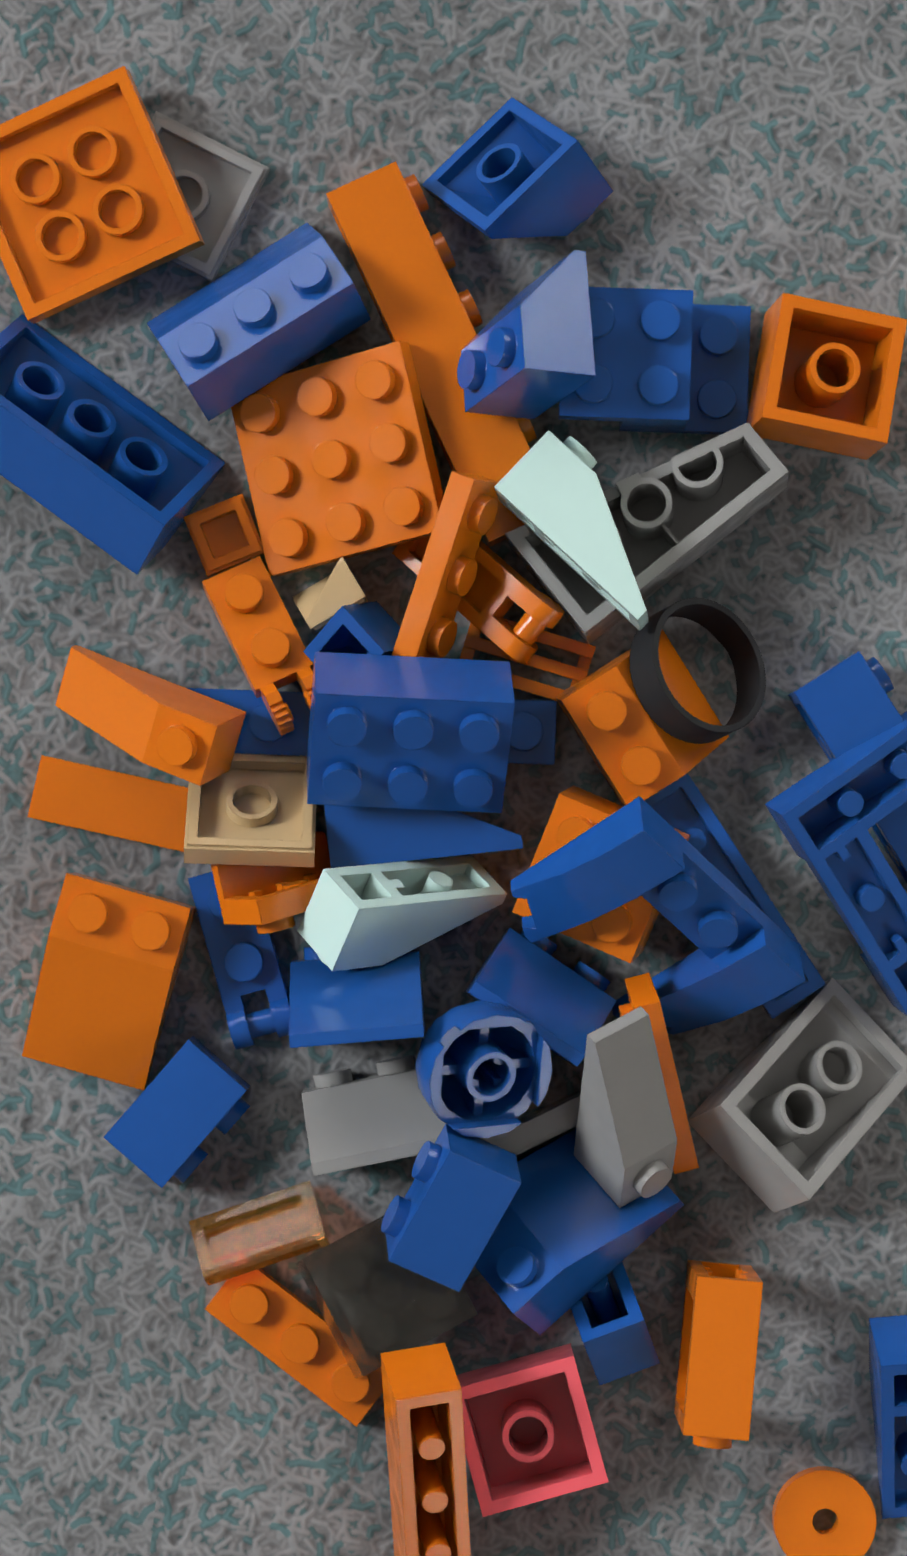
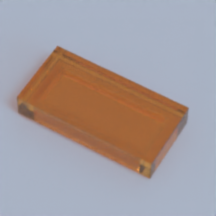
(258, 1233)

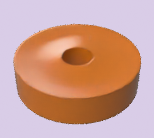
(817, 1490)

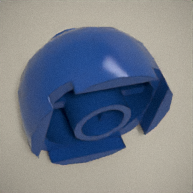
(482, 1068)

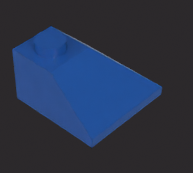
(520, 178)

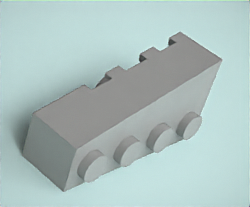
(664, 521)

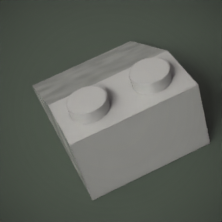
(803, 1098)

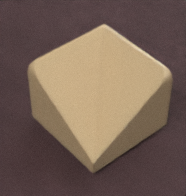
(328, 595)

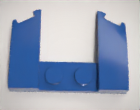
(828, 827)
(638, 853)

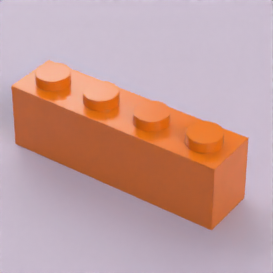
(425, 1452)

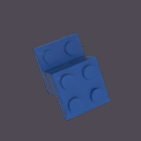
(664, 363)

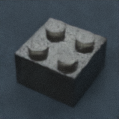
(376, 1303)

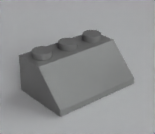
(368, 1117)

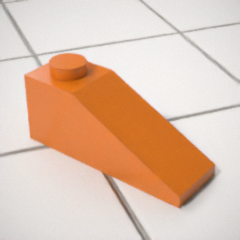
(151, 716)

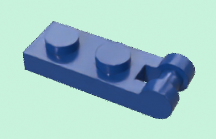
(241, 965)

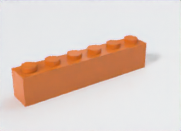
(420, 306)

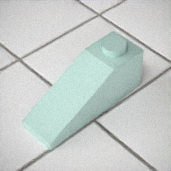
(566, 508)
(388, 909)

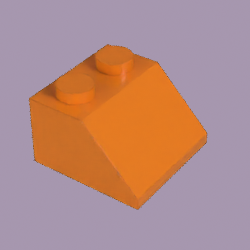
(621, 735)

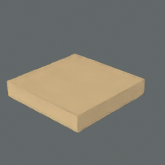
(252, 815)

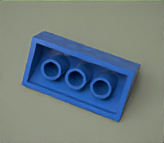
(94, 448)

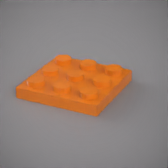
(87, 197)
(339, 459)

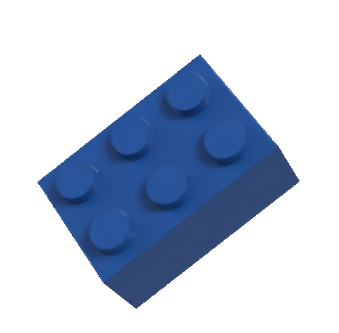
(409, 732)

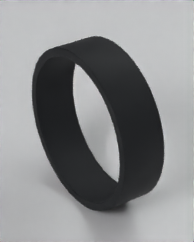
(657, 697)

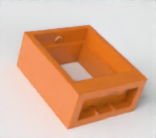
(718, 1353)

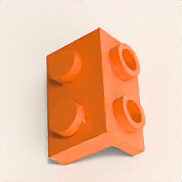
(268, 893)

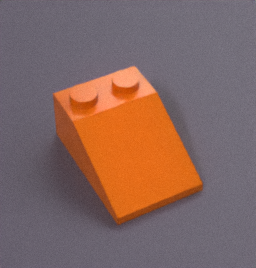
(107, 979)

